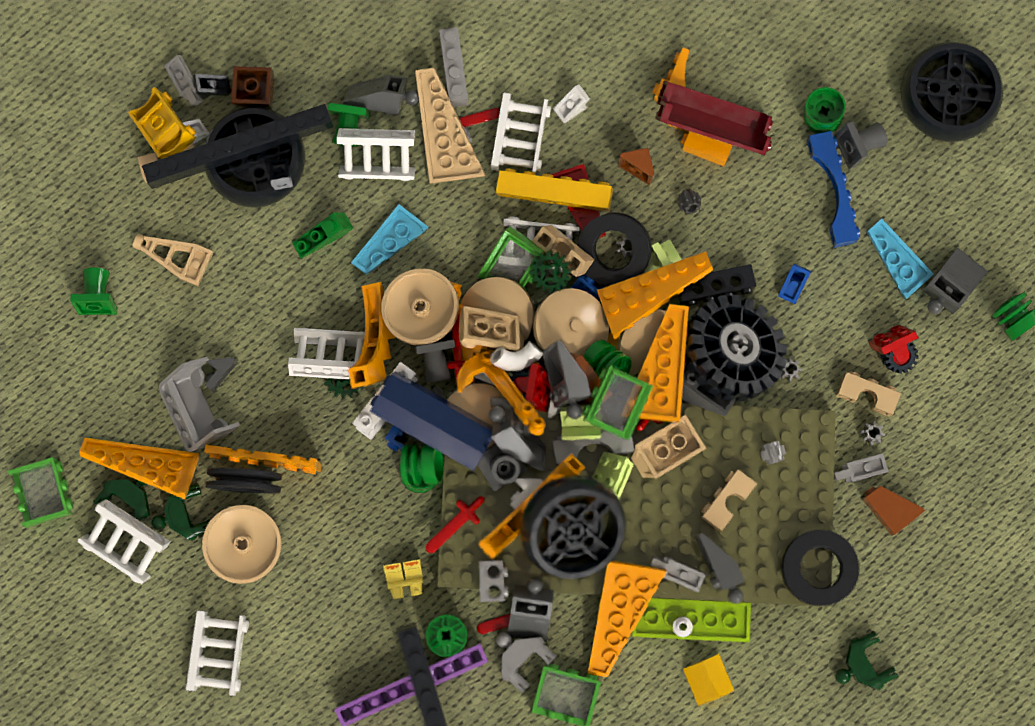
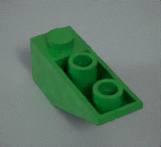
(322, 234)

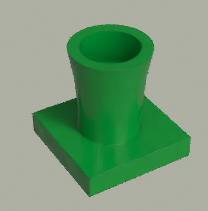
(347, 117)
(94, 299)

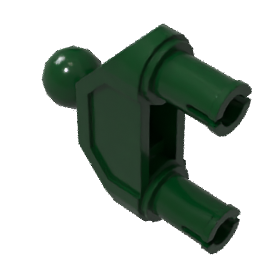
(129, 493)
(178, 517)
(861, 668)

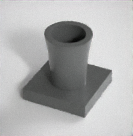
(855, 144)
(435, 359)
(490, 467)

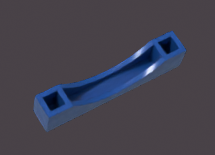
(823, 151)

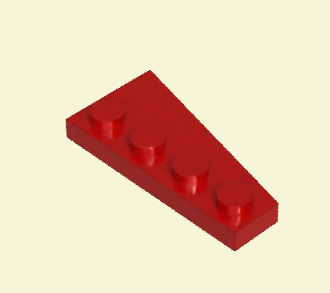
(581, 215)

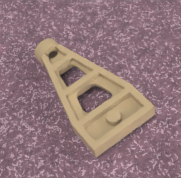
(196, 263)

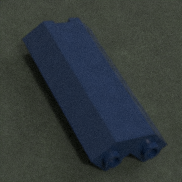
(432, 420)

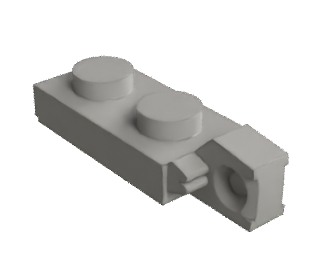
(183, 79)
(862, 469)
(680, 572)

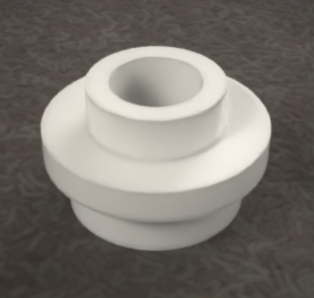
(687, 622)

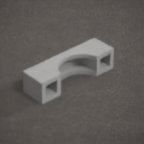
(453, 66)
(616, 445)

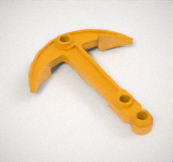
(523, 409)

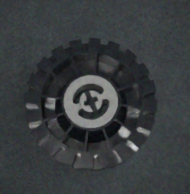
(721, 361)

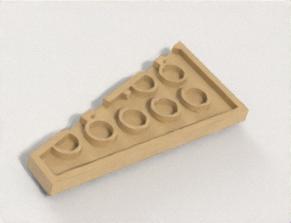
(446, 142)

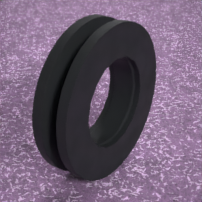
(633, 230)
(243, 480)
(847, 561)

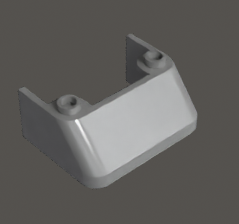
(189, 408)

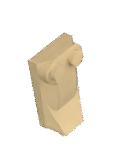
(489, 329)
(667, 449)

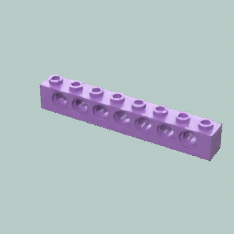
(404, 687)

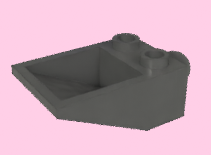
(381, 94)
(953, 283)
(565, 379)
(699, 396)
(515, 437)
(722, 567)
(531, 610)

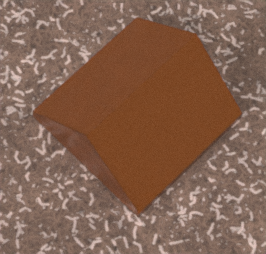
(638, 164)

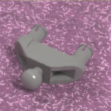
(517, 654)

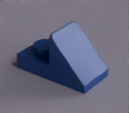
(794, 283)

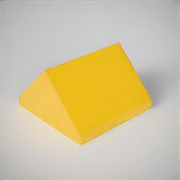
(708, 680)

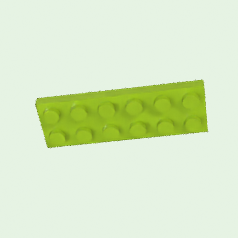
(709, 620)

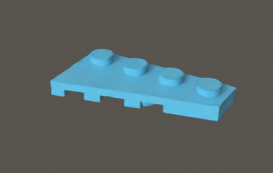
(391, 237)
(899, 259)

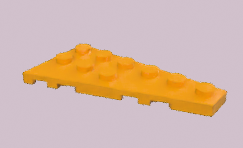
(643, 294)
(665, 367)
(271, 460)
(156, 466)
(622, 604)

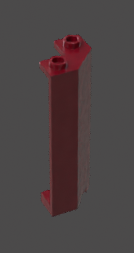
(714, 118)

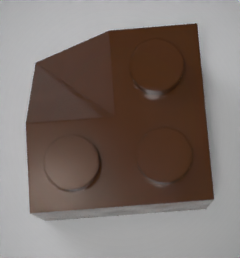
(253, 87)

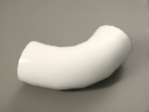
(516, 360)

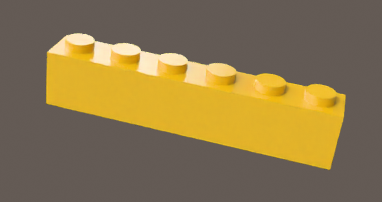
(554, 190)

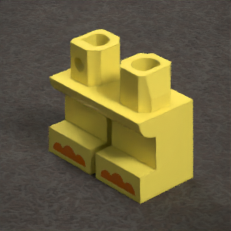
(396, 581)

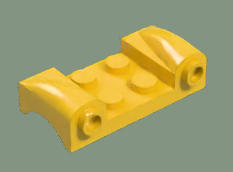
(162, 126)

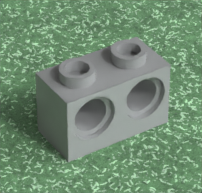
(487, 581)

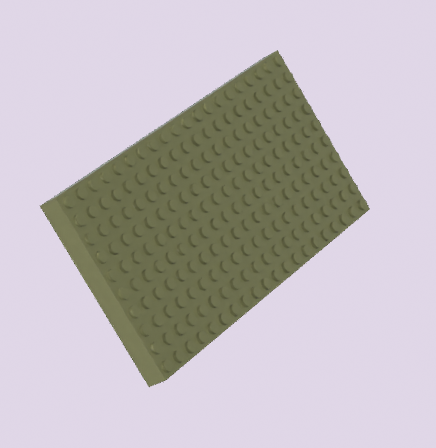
(666, 511)

